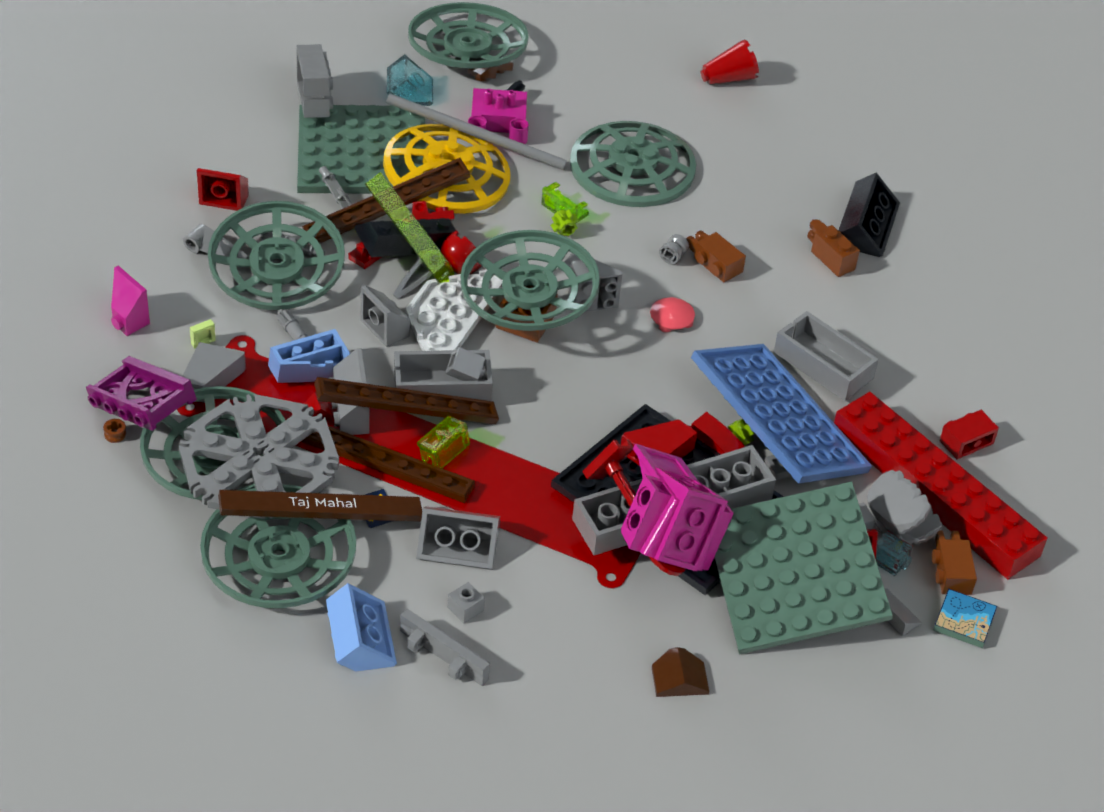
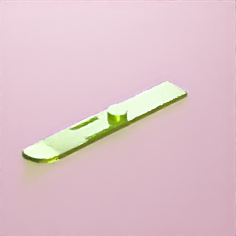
(410, 228)

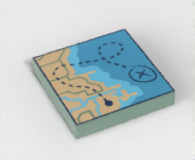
(965, 618)

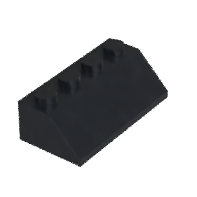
(869, 215)
(385, 239)

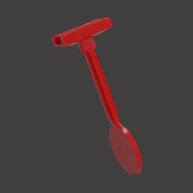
(608, 464)

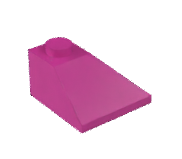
(128, 303)

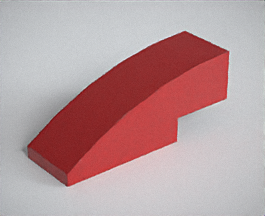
(715, 434)

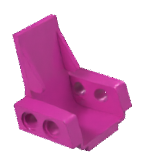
(674, 513)

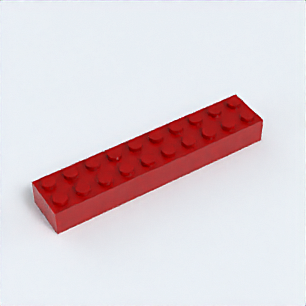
(954, 494)

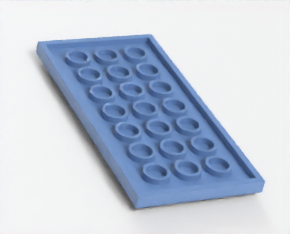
(781, 413)

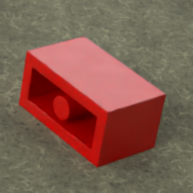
(969, 434)

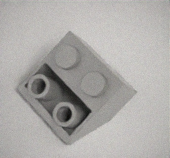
(609, 286)

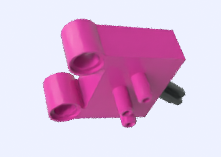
(501, 111)

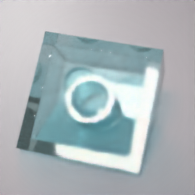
(409, 82)

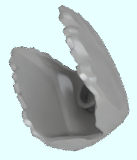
(902, 508)

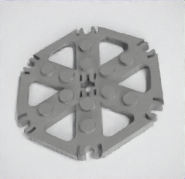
(253, 440)

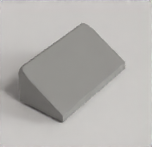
(903, 618)

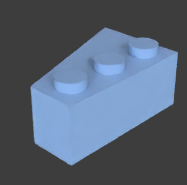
(307, 357)

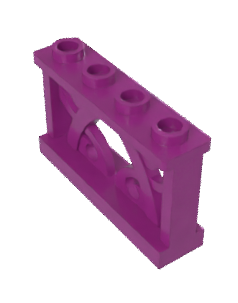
(113, 390)

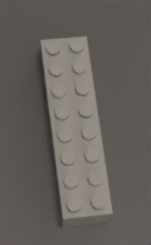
(735, 476)

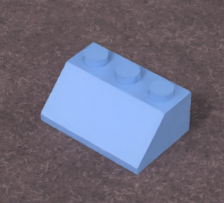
(360, 630)

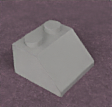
(383, 317)

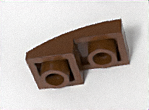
(483, 73)

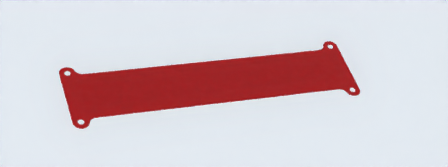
(503, 481)

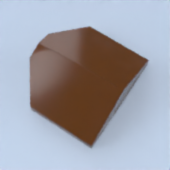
(679, 674)

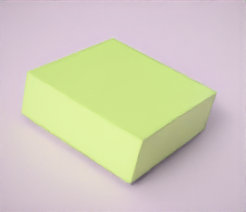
(202, 332)

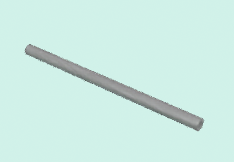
(476, 131)

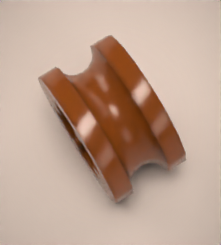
(114, 424)

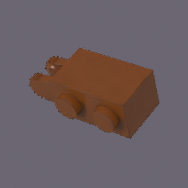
(832, 248)
(717, 255)
(954, 564)

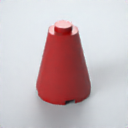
(731, 65)

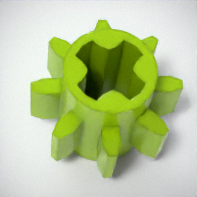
(564, 222)
(741, 431)

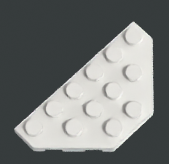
(441, 314)

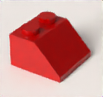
(222, 189)

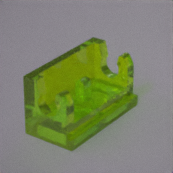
(555, 201)
(444, 441)

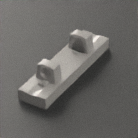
(461, 659)

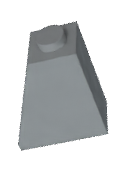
(214, 366)

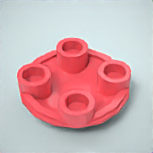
(672, 314)

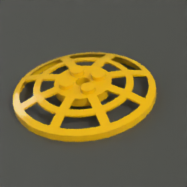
(442, 152)

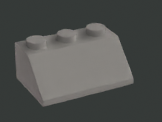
(351, 418)
(458, 537)

